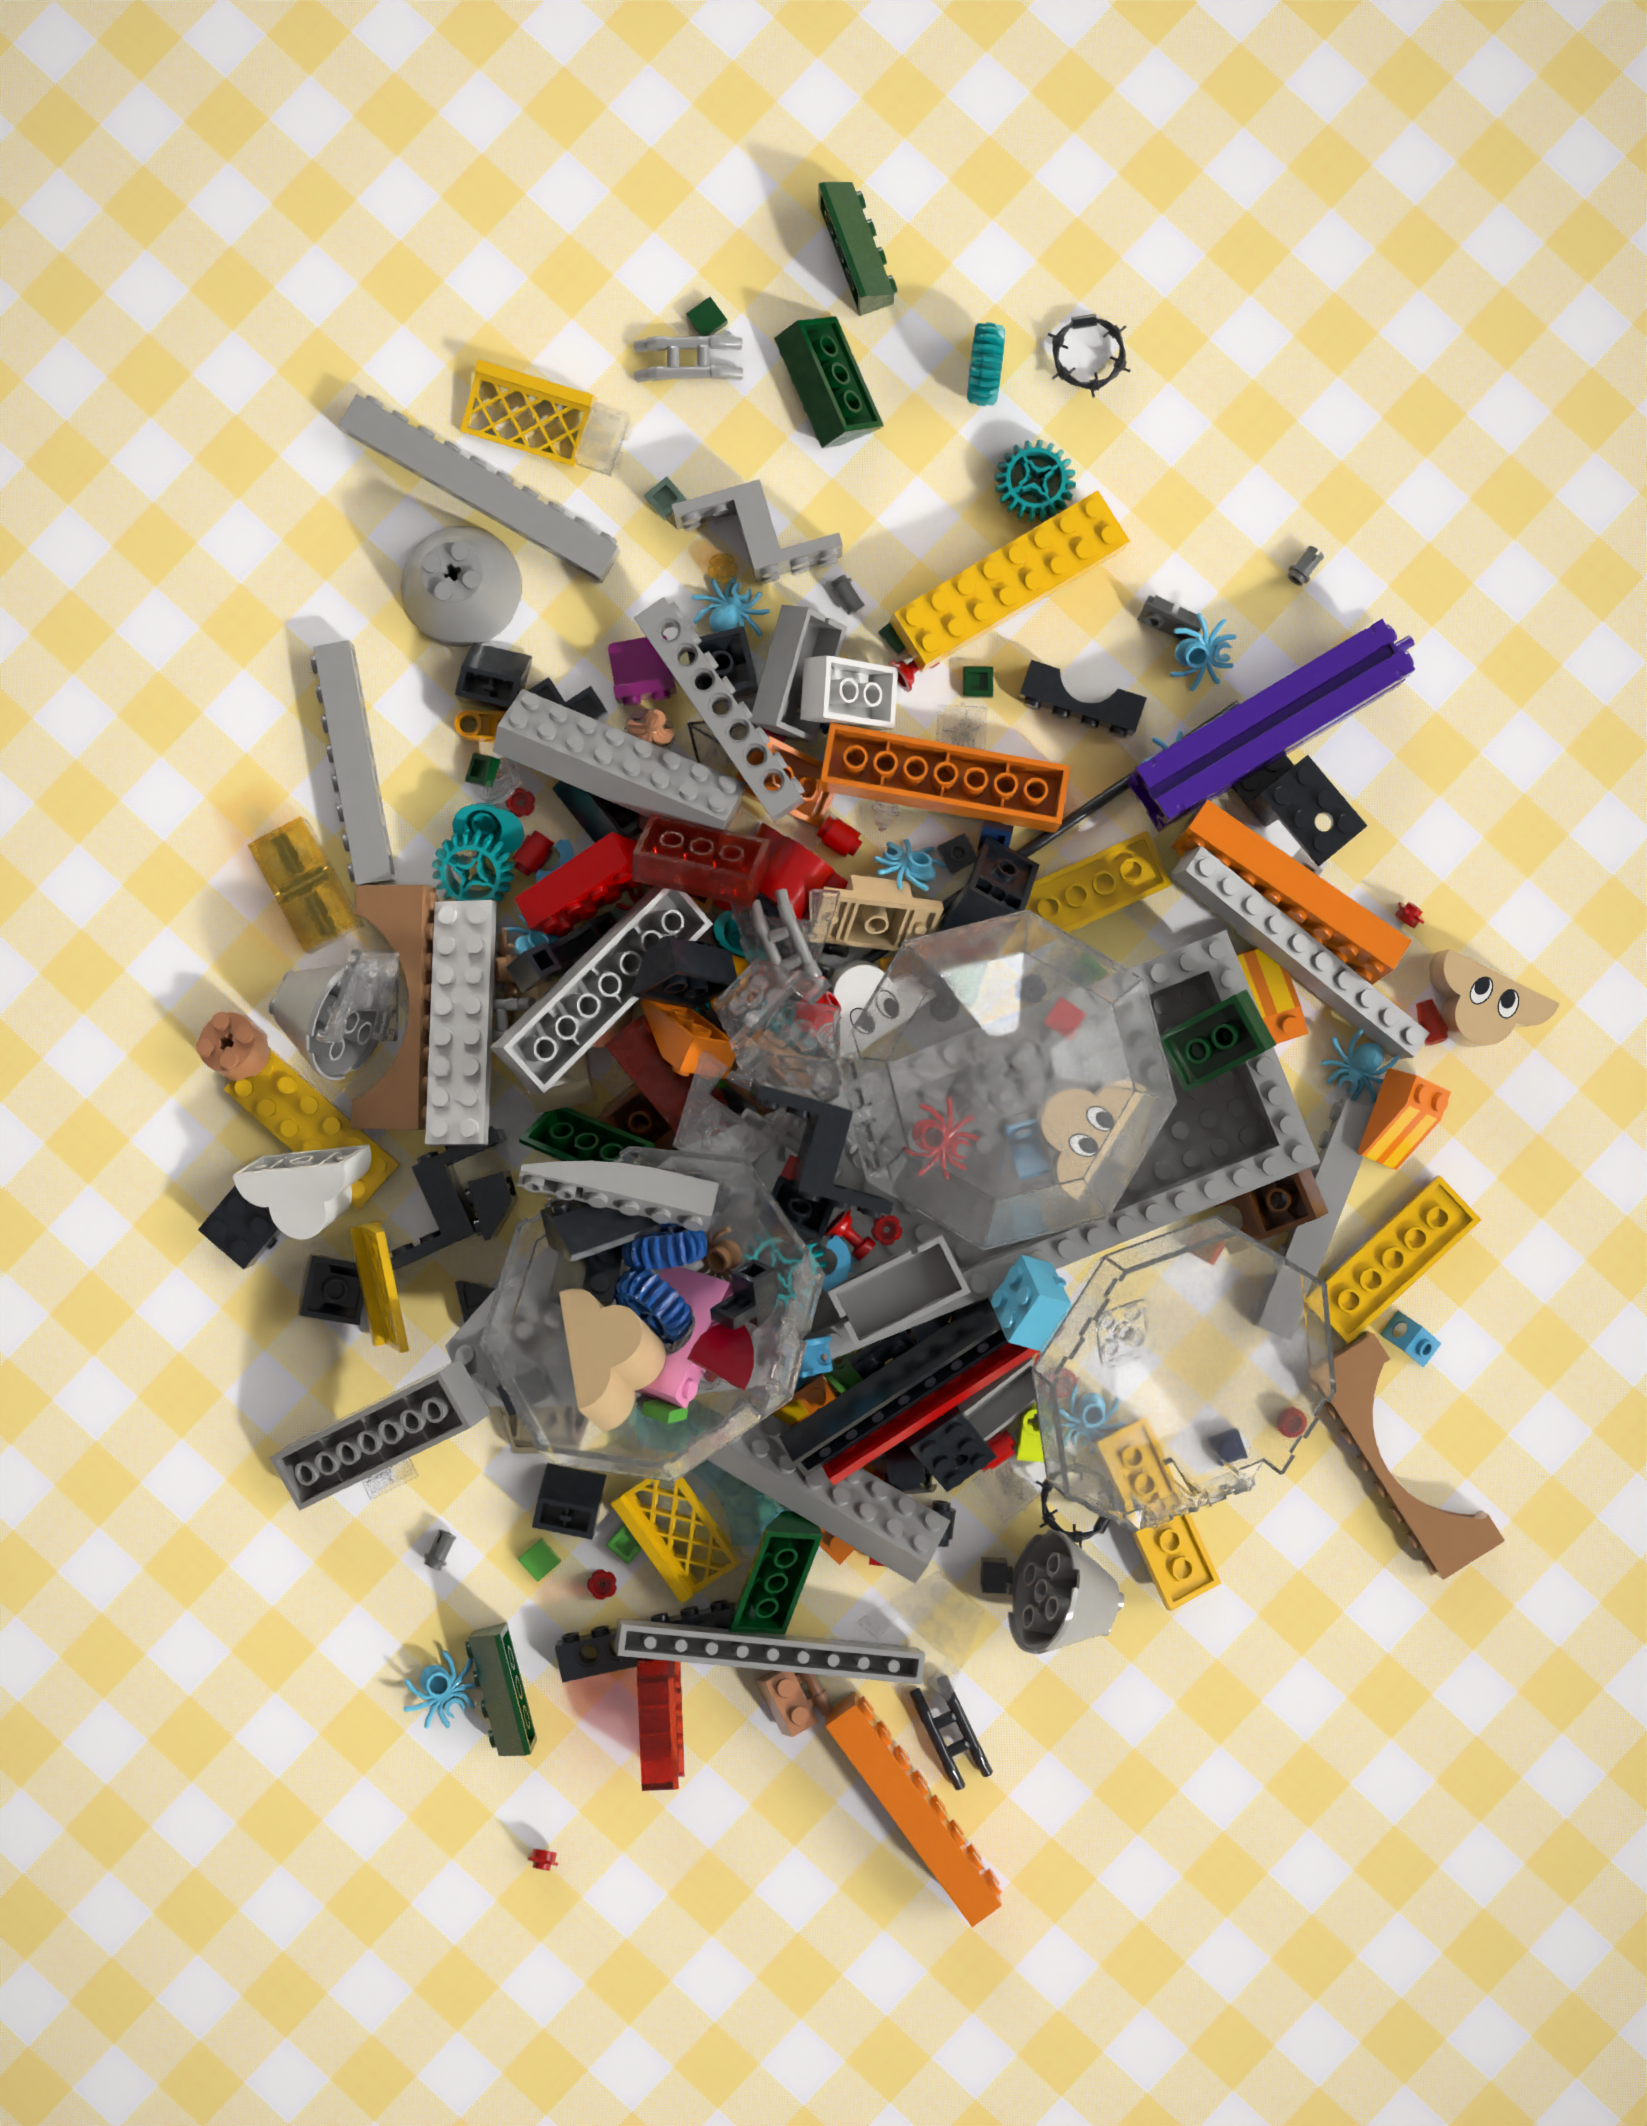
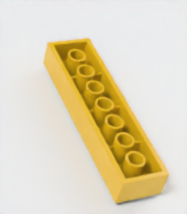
(1009, 581)

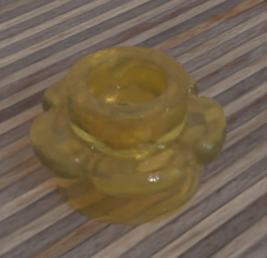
(722, 560)

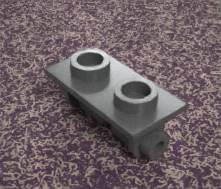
(1158, 615)

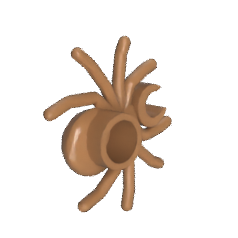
(500, 971)
(721, 1256)

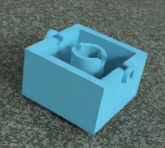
(1030, 1302)

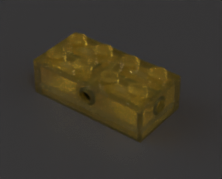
(305, 885)

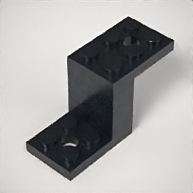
(1295, 798)
(990, 889)
(821, 1151)
(445, 1199)
(940, 1439)

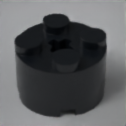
(906, 1471)

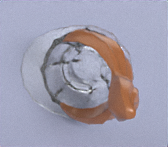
(652, 727)

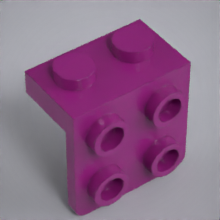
(639, 672)

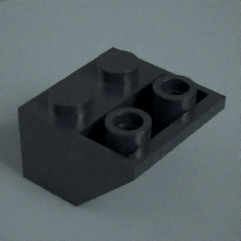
(492, 677)
(493, 1201)
(569, 1501)

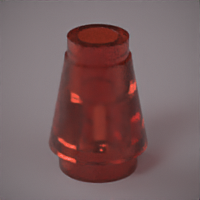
(1432, 1021)

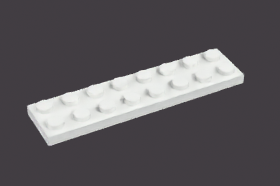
(461, 1023)

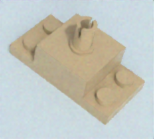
(880, 915)

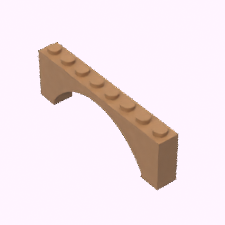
(407, 922)
(1443, 1536)

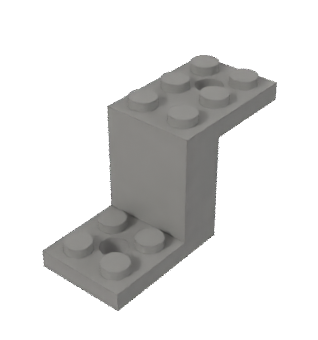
(757, 531)

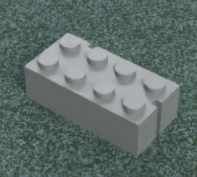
(797, 636)
(899, 1291)
(1001, 1400)

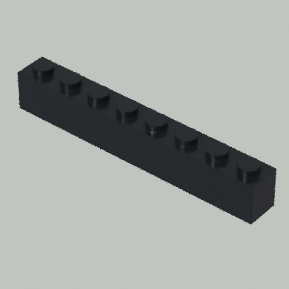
(894, 1388)

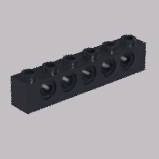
(576, 1666)

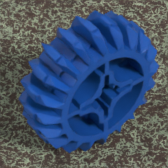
(665, 1248)
(654, 1303)

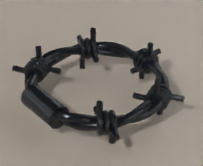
(1083, 322)
(1049, 1519)

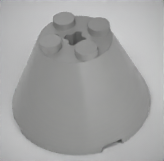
(466, 608)
(302, 1011)
(1060, 1595)

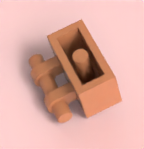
(788, 1702)

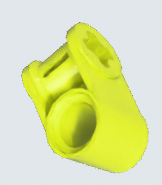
(1028, 1439)

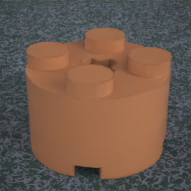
(233, 1046)

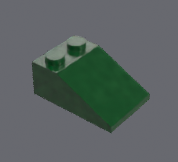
(1216, 1041)

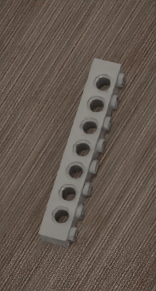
(653, 623)

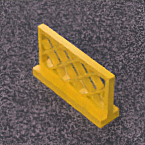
(533, 387)
(378, 1286)
(660, 1549)

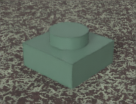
(663, 496)

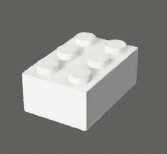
(849, 693)

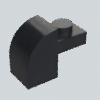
(752, 1298)

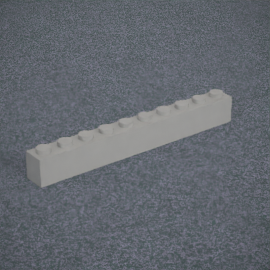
(480, 488)
(1299, 953)
(769, 1651)

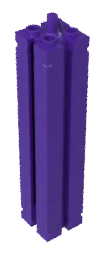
(1272, 724)

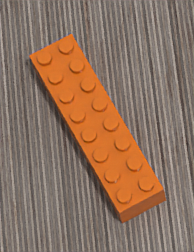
(944, 777)
(1315, 905)
(913, 1809)

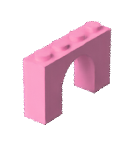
(679, 1376)

